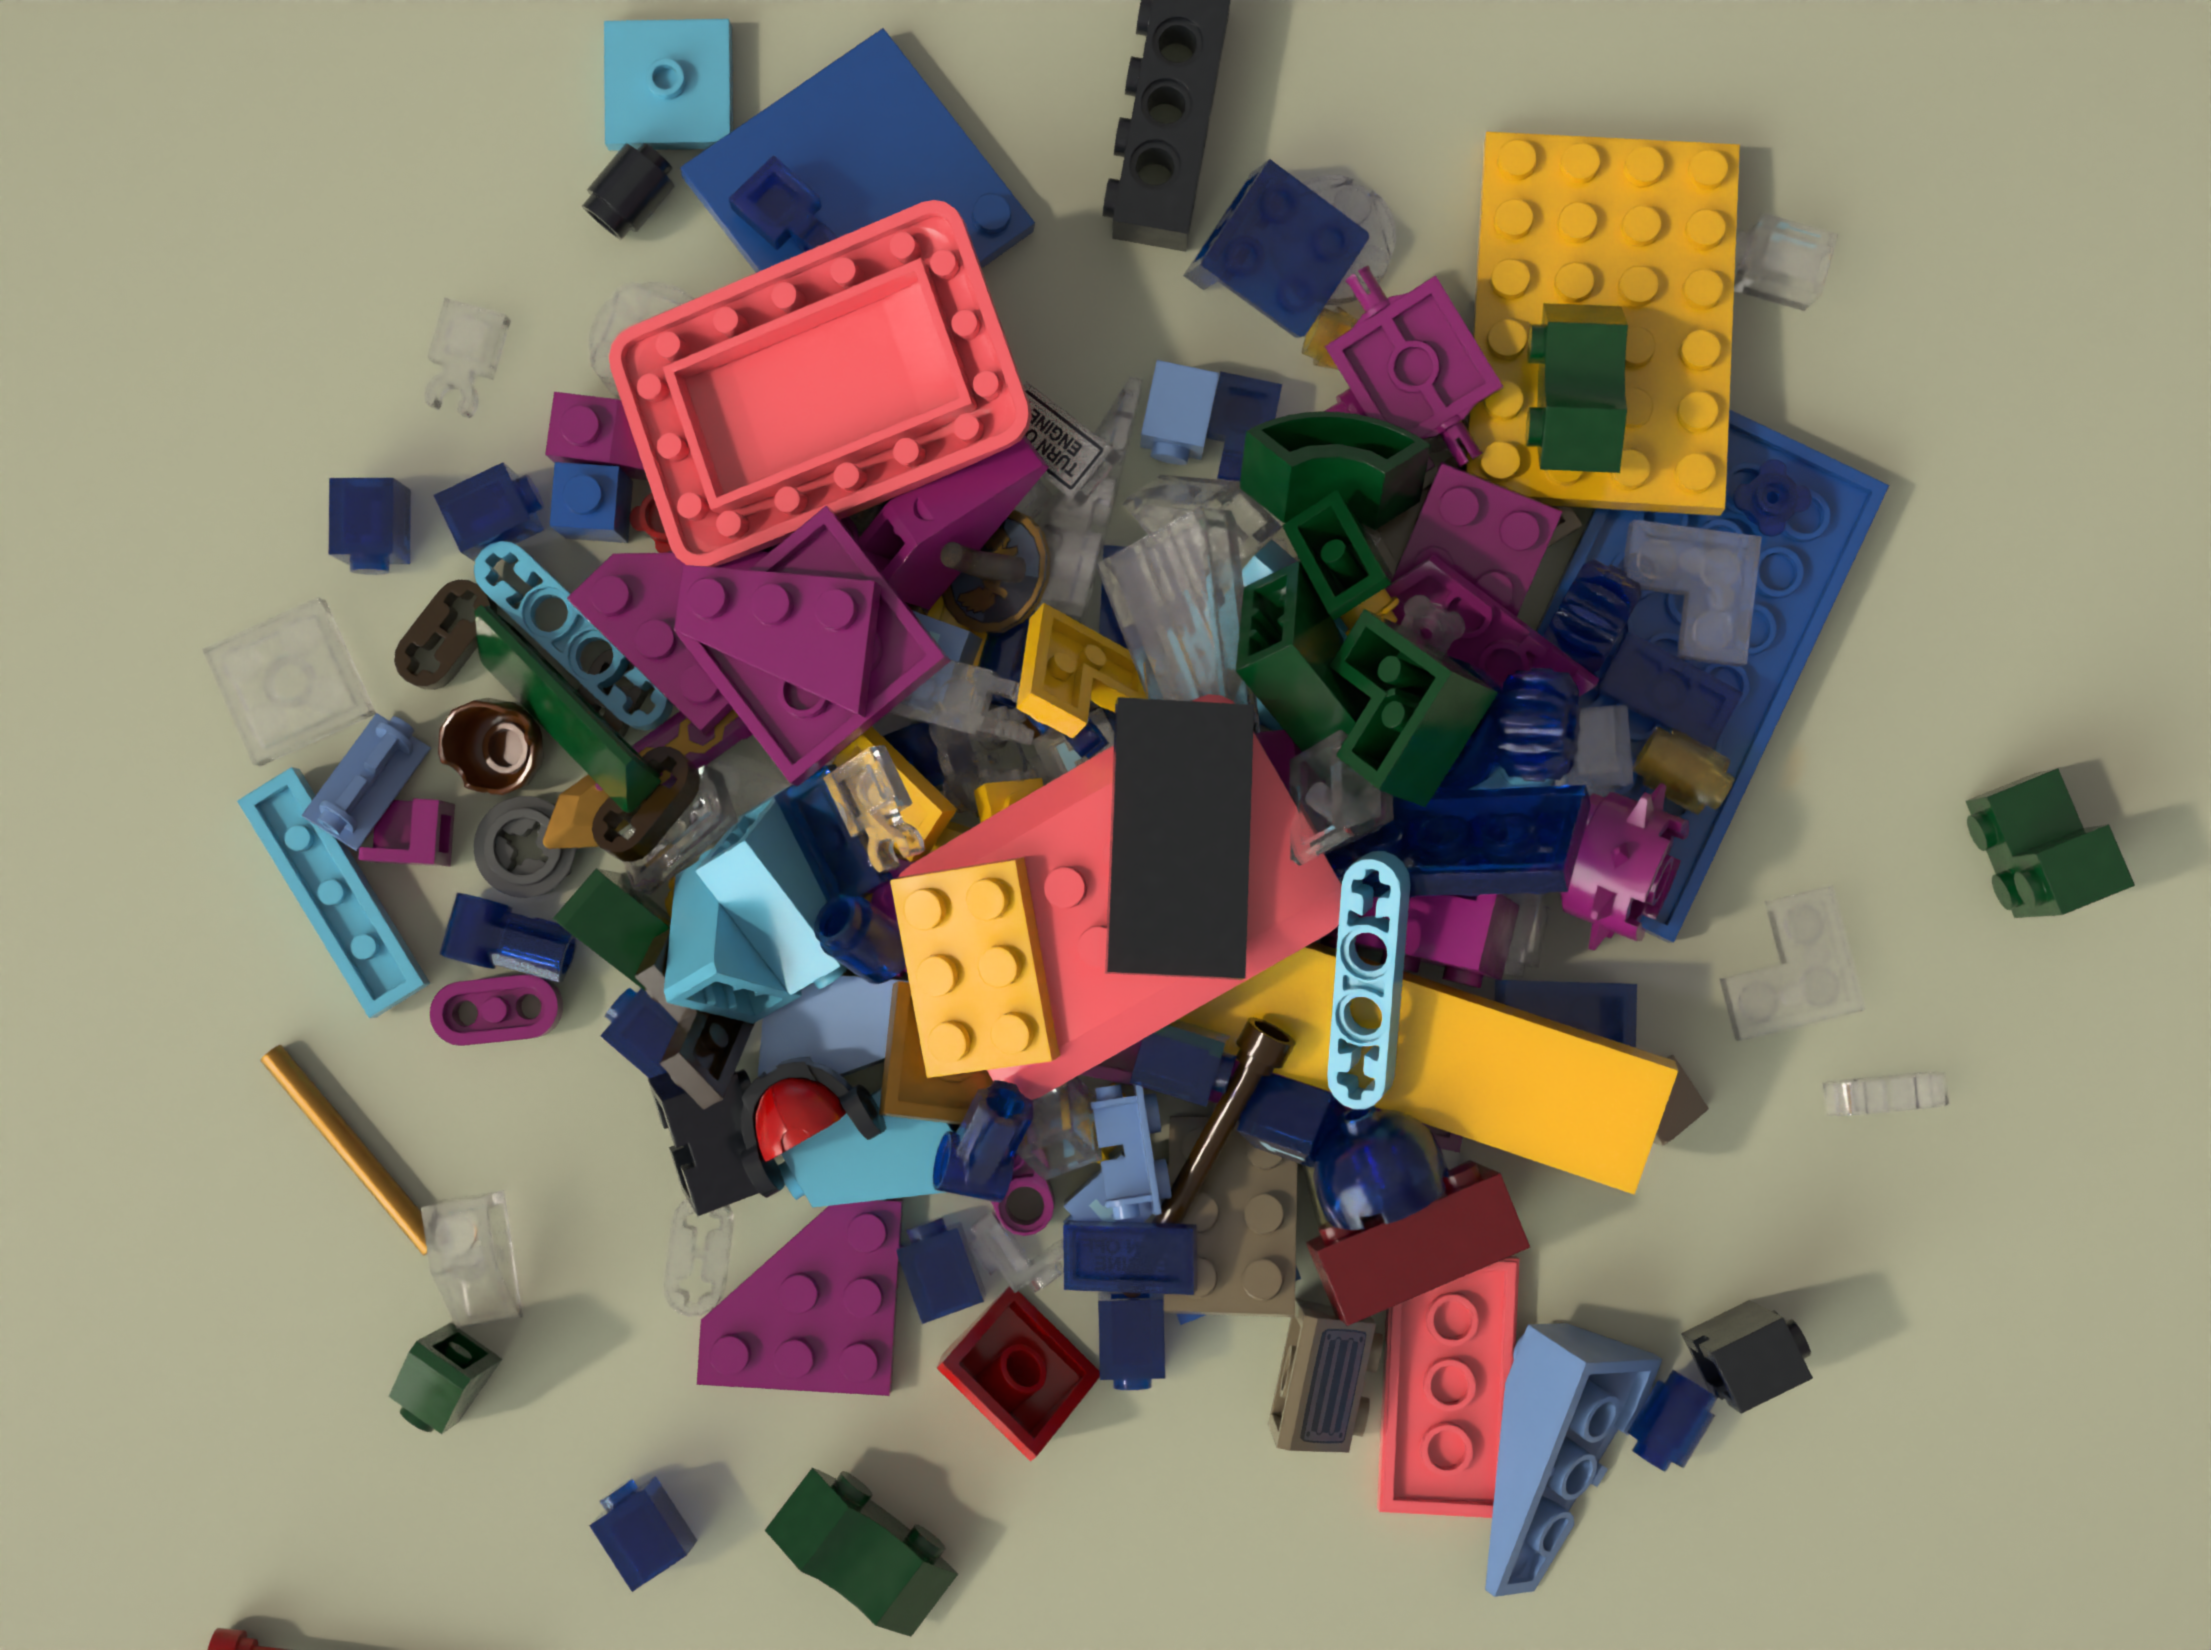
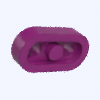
(498, 1009)

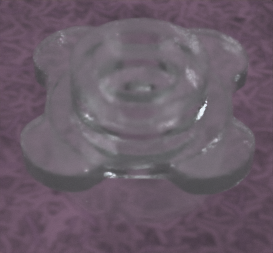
(1445, 625)

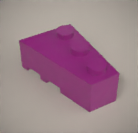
(1453, 932)

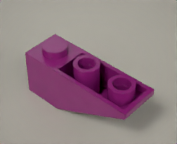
(957, 508)

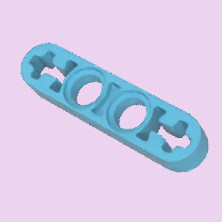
(570, 639)
(1359, 979)

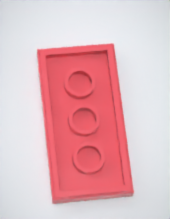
(1446, 1394)

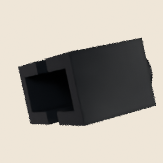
(705, 1142)
(1749, 1355)

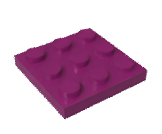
(793, 724)

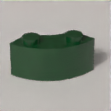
(1579, 387)
(1311, 454)
(862, 1551)

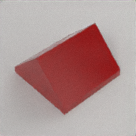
(1019, 1371)

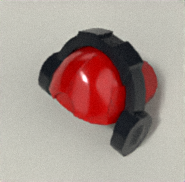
(793, 1106)

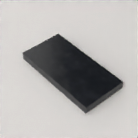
(1179, 839)

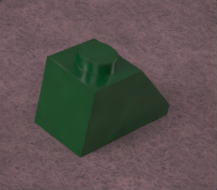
(1337, 554)
(442, 1378)

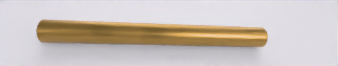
(347, 1144)

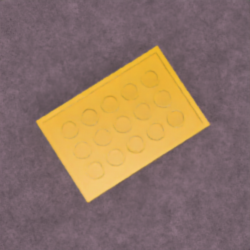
(1629, 230)

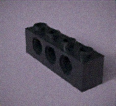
(1164, 212)

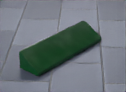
(563, 711)

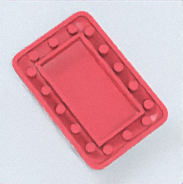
(820, 385)
(1066, 855)

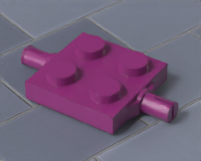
(1415, 363)

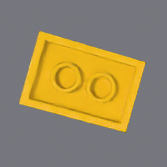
(975, 968)

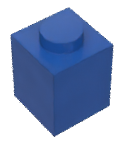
(591, 502)

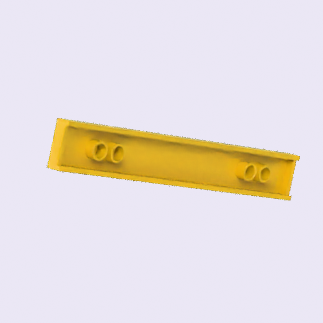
(1466, 1064)

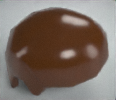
(491, 745)

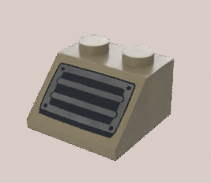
(1322, 1380)

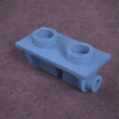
(367, 780)
(1137, 1176)

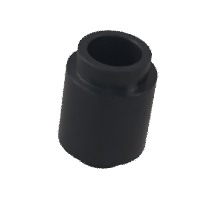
(629, 189)

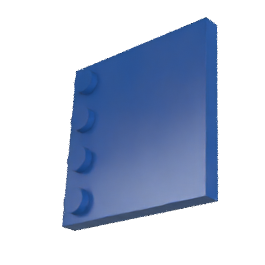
(869, 146)

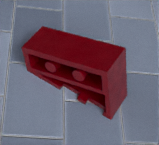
(1400, 1260)

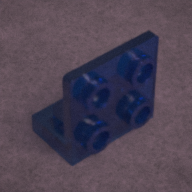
(1279, 249)

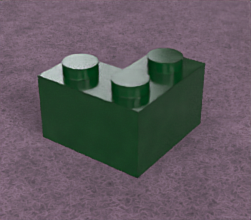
(1417, 710)
(2042, 851)

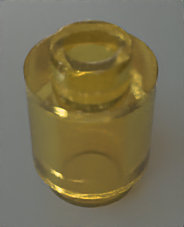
(1689, 769)

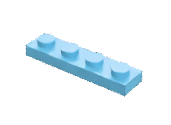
(334, 895)

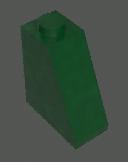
(1287, 657)
(614, 920)

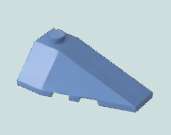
(1558, 1418)

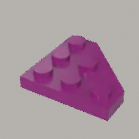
(635, 609)
(814, 1310)

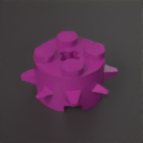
(1624, 864)

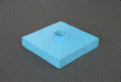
(668, 83)

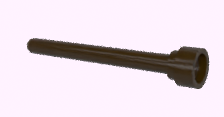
(1260, 1052)

